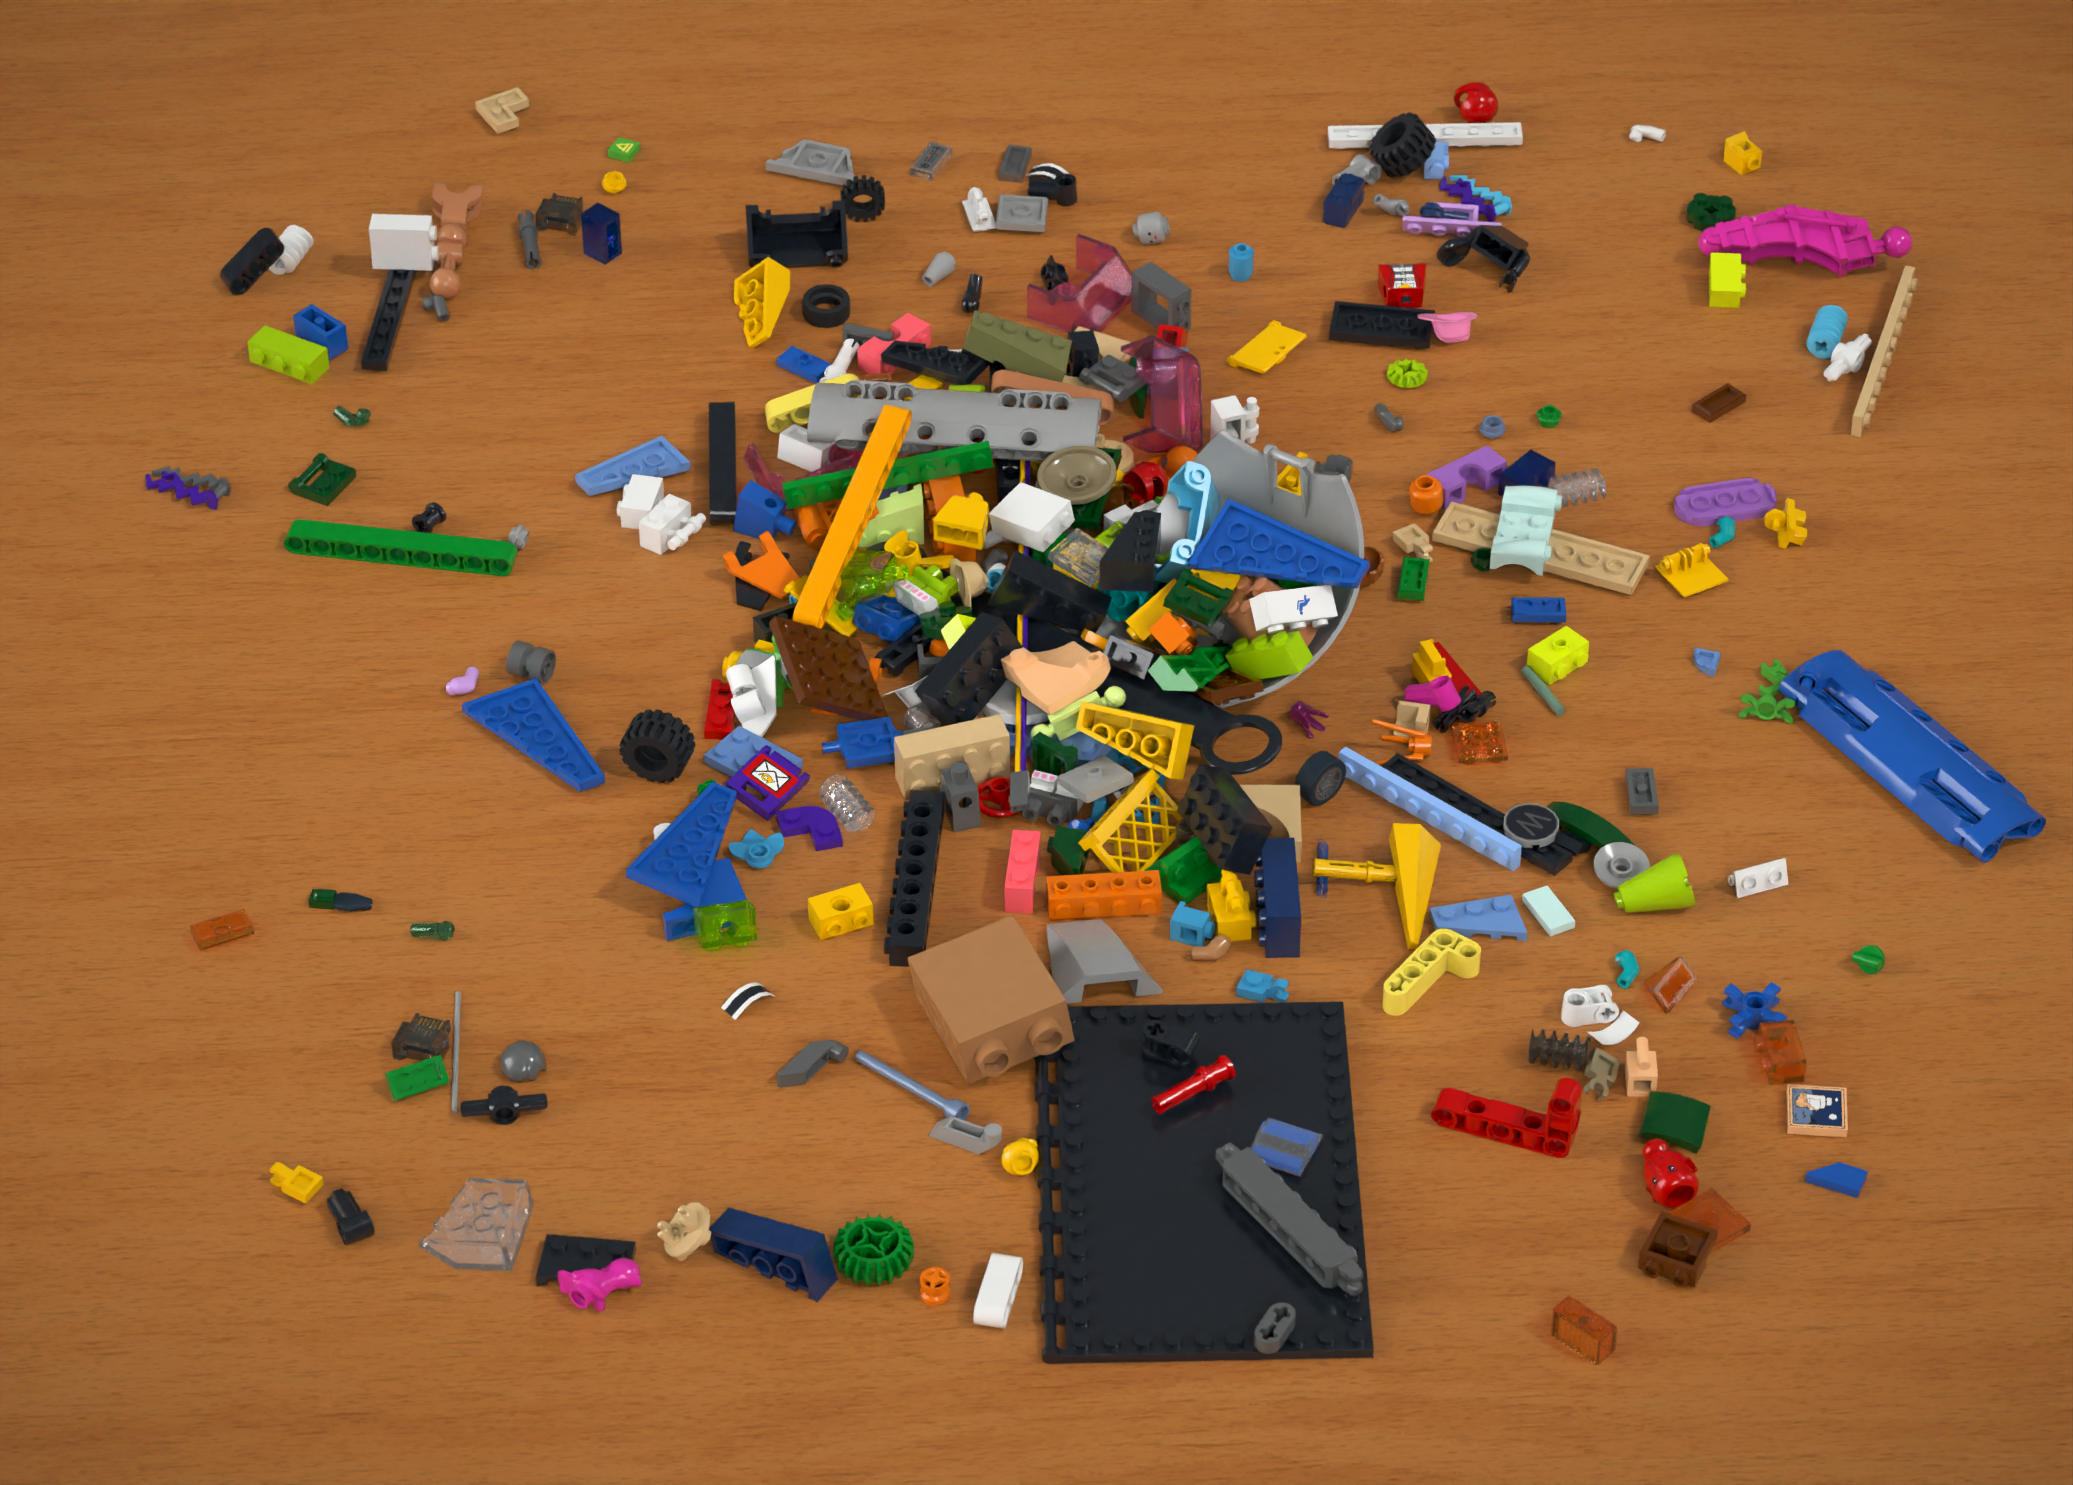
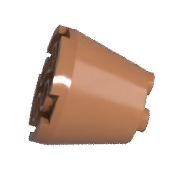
(1240, 610)

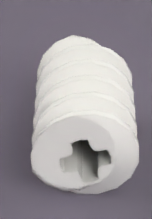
(296, 244)

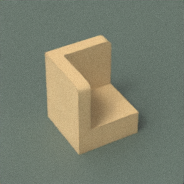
(1412, 716)

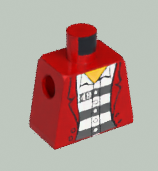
(1402, 284)

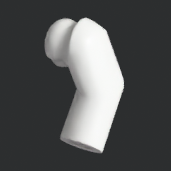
(1651, 132)

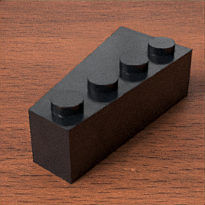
(1048, 595)

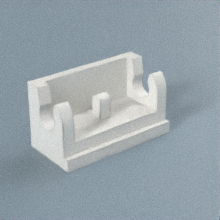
(798, 451)

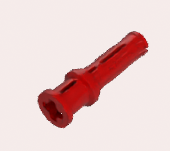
(1204, 1079)

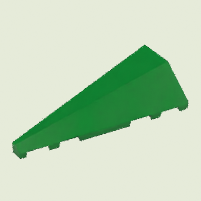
(1190, 671)

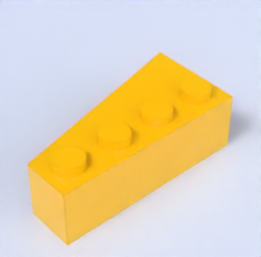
(1149, 739)

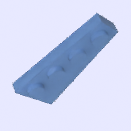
(651, 459)

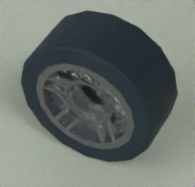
(1320, 778)

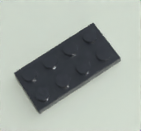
(1380, 325)

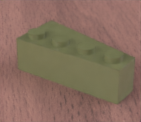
(1018, 346)

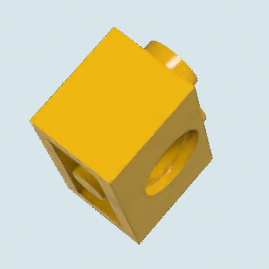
(840, 911)

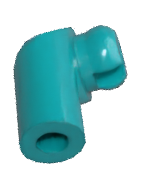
(1726, 533)
(1630, 966)

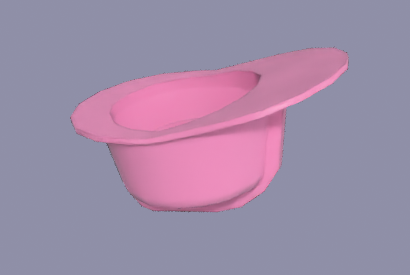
(1452, 326)

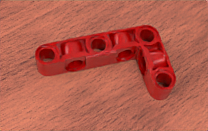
(1513, 1124)

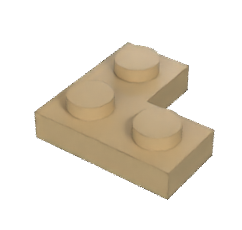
(500, 109)

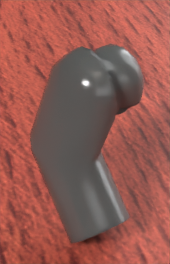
(438, 304)
(1386, 417)

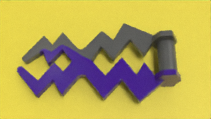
(210, 497)

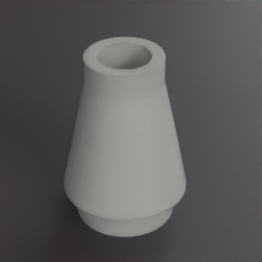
(940, 267)

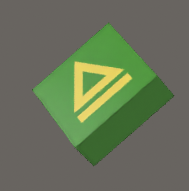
(624, 150)

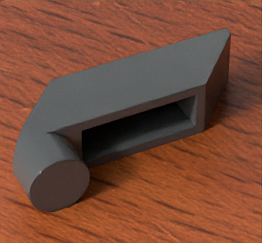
(810, 1061)

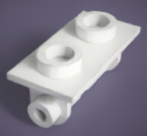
(978, 211)
(1759, 878)

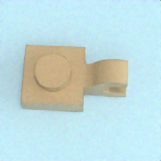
(1413, 539)

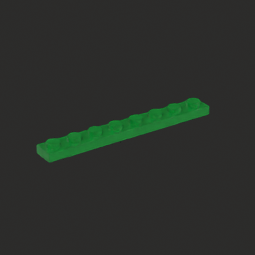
(904, 472)

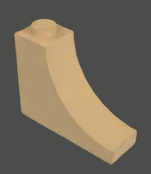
(1281, 808)

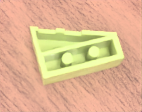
(896, 514)

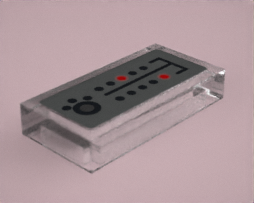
(931, 160)

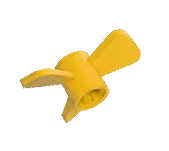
(908, 554)

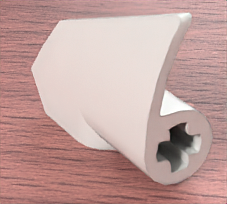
(754, 695)

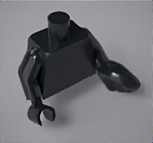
(1495, 244)

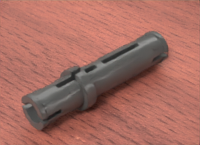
(528, 233)

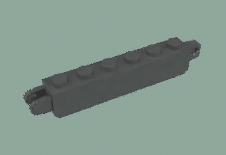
(1289, 1219)

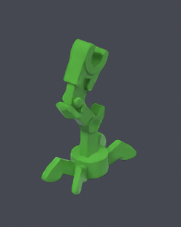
(1767, 706)

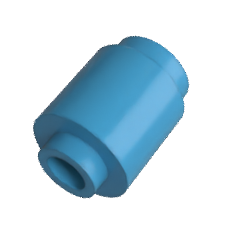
(1241, 262)

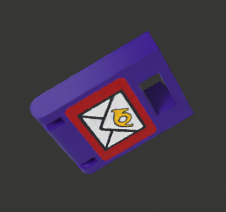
(770, 776)

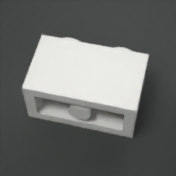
(639, 499)

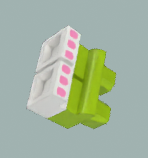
(925, 589)

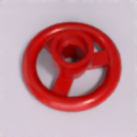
(998, 793)

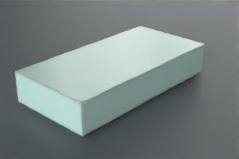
(1548, 910)

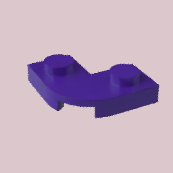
(812, 820)

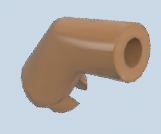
(1213, 950)

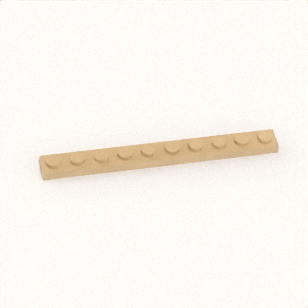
(1883, 356)

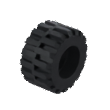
(1402, 145)
(657, 746)

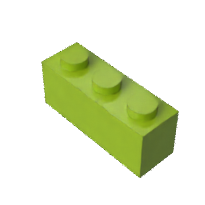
(288, 354)
(1270, 655)

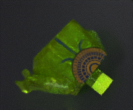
(868, 575)

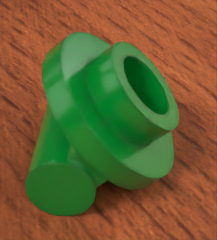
(1870, 959)

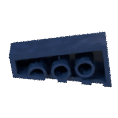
(776, 1250)

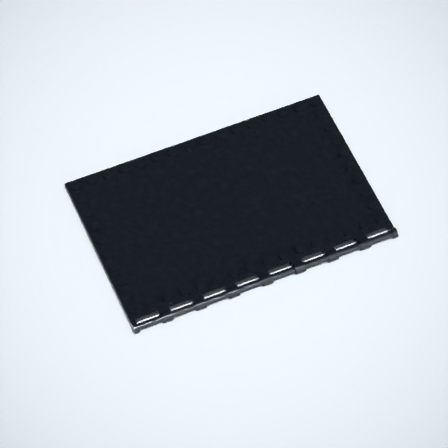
(1151, 1238)

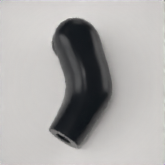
(972, 294)

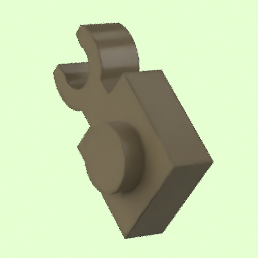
(1602, 1070)

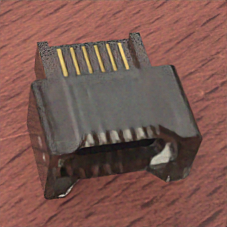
(560, 214)
(421, 1039)

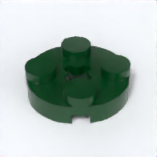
(1702, 204)
(935, 620)

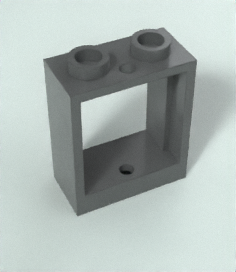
(1152, 280)

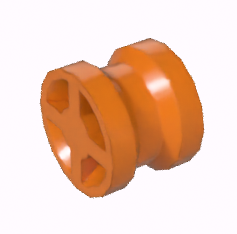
(934, 1286)

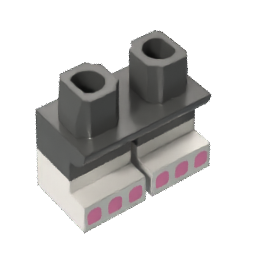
(1051, 800)

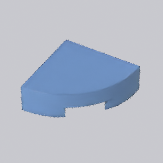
(1706, 660)

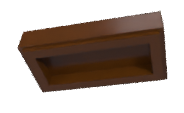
(1719, 402)

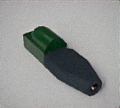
(343, 901)

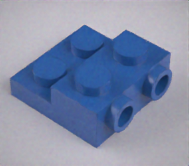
(884, 617)

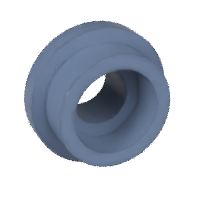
(1492, 426)

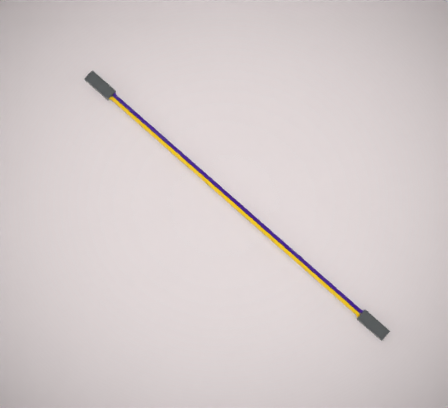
(1020, 778)

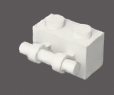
(1238, 421)
(668, 525)

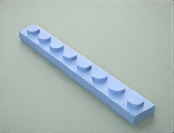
(1431, 809)

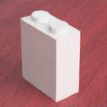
(403, 242)
(1031, 517)

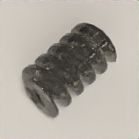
(1559, 1050)

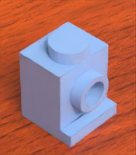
(1437, 162)

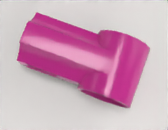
(1437, 693)

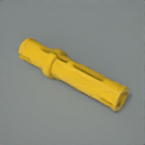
(1346, 869)

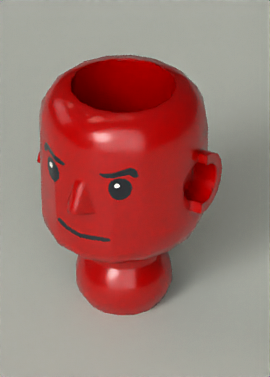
(1669, 1174)

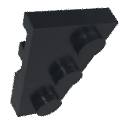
(579, 1253)

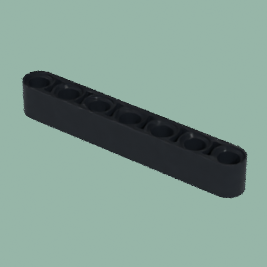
(722, 462)

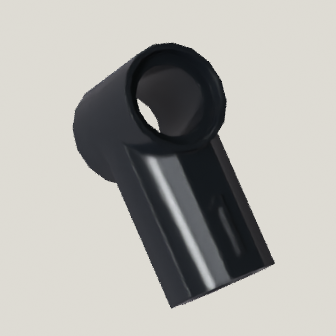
(1061, 189)
(351, 1221)

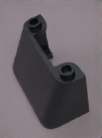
(798, 238)

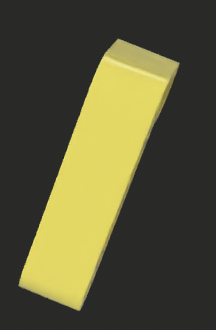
(795, 407)
(1438, 953)

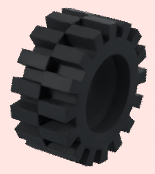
(863, 187)

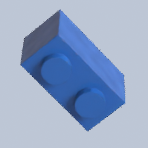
(322, 329)

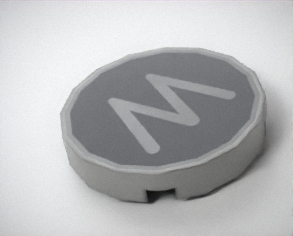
(1531, 825)

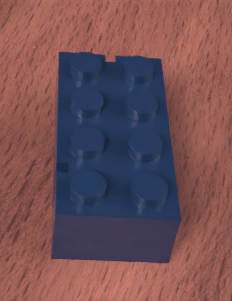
(1278, 899)

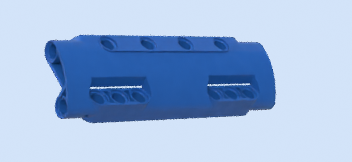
(1908, 751)

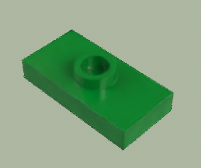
(1413, 578)
(416, 1077)

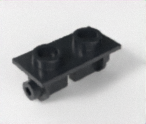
(1053, 274)

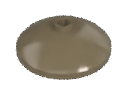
(1077, 474)

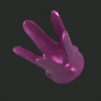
(1302, 714)

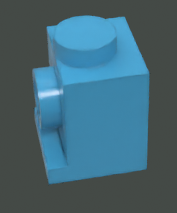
(1191, 926)

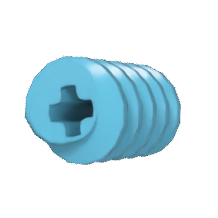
(1826, 331)

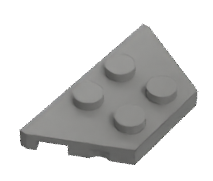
(815, 162)

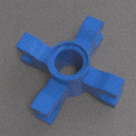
(1753, 1008)

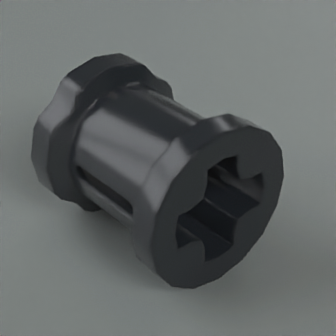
(429, 518)

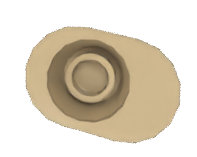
(970, 579)

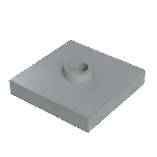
(1022, 213)
(1095, 779)

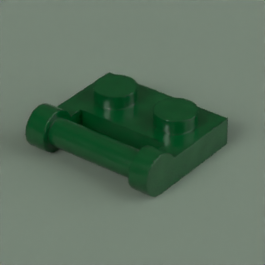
(327, 485)
(1197, 605)
(1049, 753)

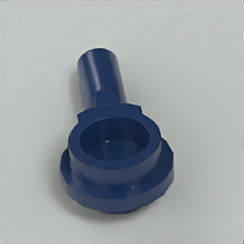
(1434, 210)

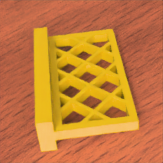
(1124, 809)

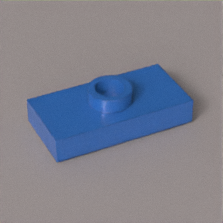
(803, 364)
(1538, 609)

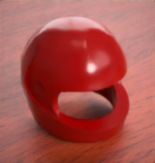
(1480, 104)
(1148, 481)

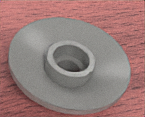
(1619, 857)

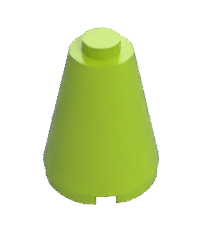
(1657, 888)

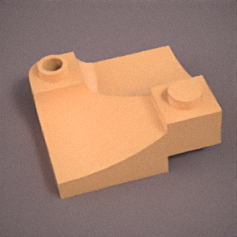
(1057, 675)

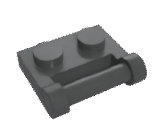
(1113, 377)

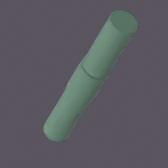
(1543, 690)

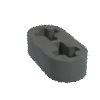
(1279, 1330)

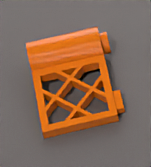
(816, 521)

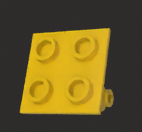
(1691, 570)

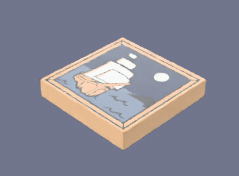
(1817, 1110)

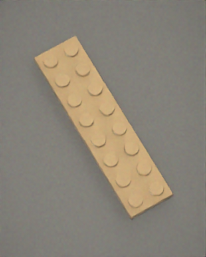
(1570, 554)

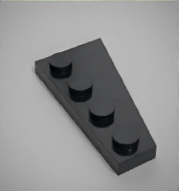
(937, 362)

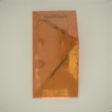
(1670, 983)

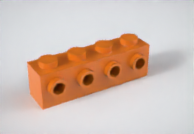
(1174, 635)
(1104, 895)

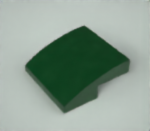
(1675, 1120)

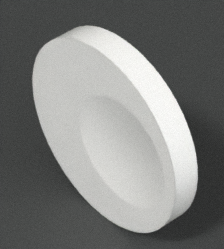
(1005, 704)

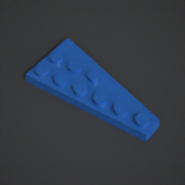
(1260, 546)
(535, 726)
(687, 849)

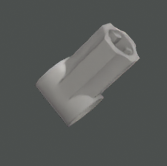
(1362, 167)

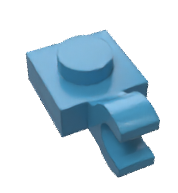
(1258, 986)

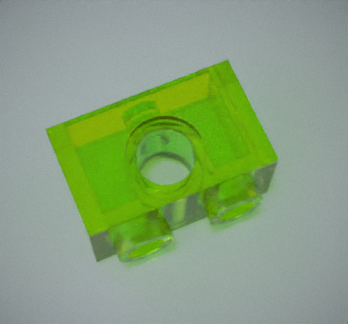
(711, 918)

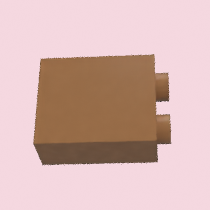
(991, 999)

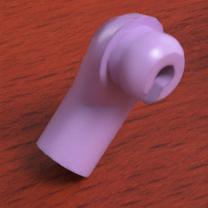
(464, 684)

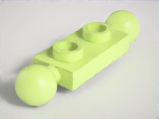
(1065, 720)

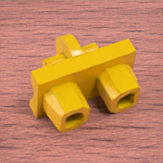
(1787, 524)

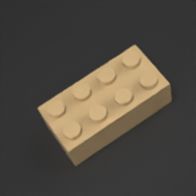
(978, 743)

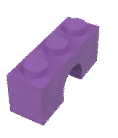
(1478, 468)

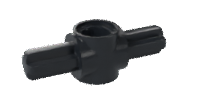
(503, 1105)

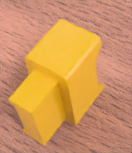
(1428, 663)

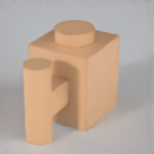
(1641, 1070)

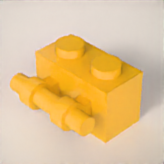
(1230, 908)

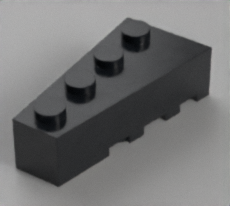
(1133, 555)

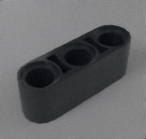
(252, 261)

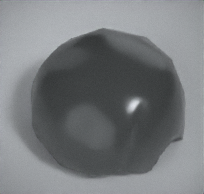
(1335, 466)
(522, 1061)

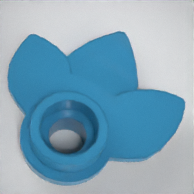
(756, 849)

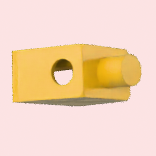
(963, 521)

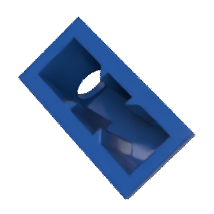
(760, 512)

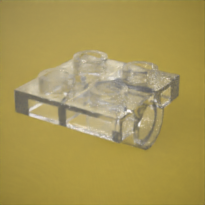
(1079, 556)

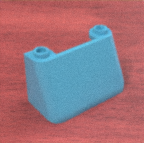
(1199, 496)

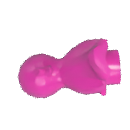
(594, 1285)

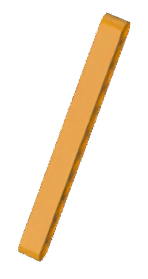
(852, 516)

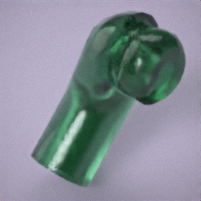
(349, 419)
(438, 931)

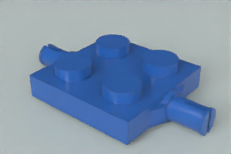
(864, 742)

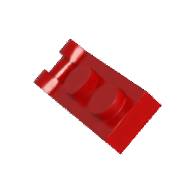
(720, 712)

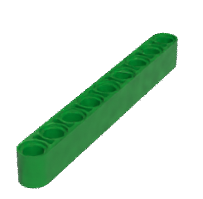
(400, 547)

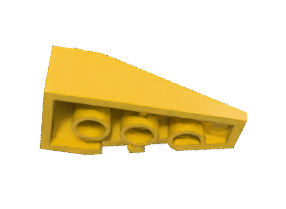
(761, 298)

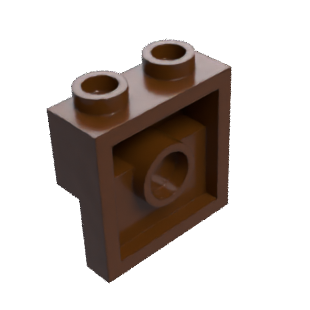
(1677, 1250)

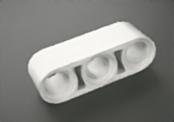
(998, 1290)

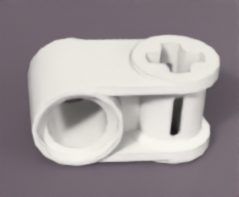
(1586, 1006)

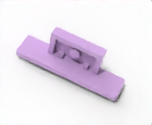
(1442, 226)

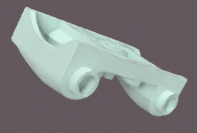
(1525, 527)

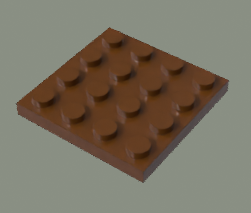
(827, 670)

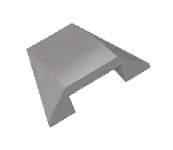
(1091, 955)

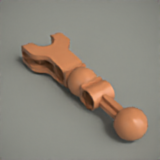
(455, 213)

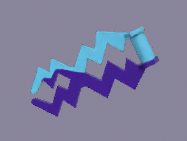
(1503, 204)

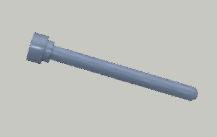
(950, 1107)

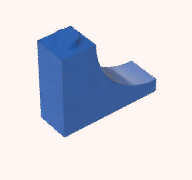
(721, 888)

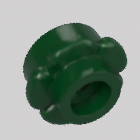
(1481, 559)

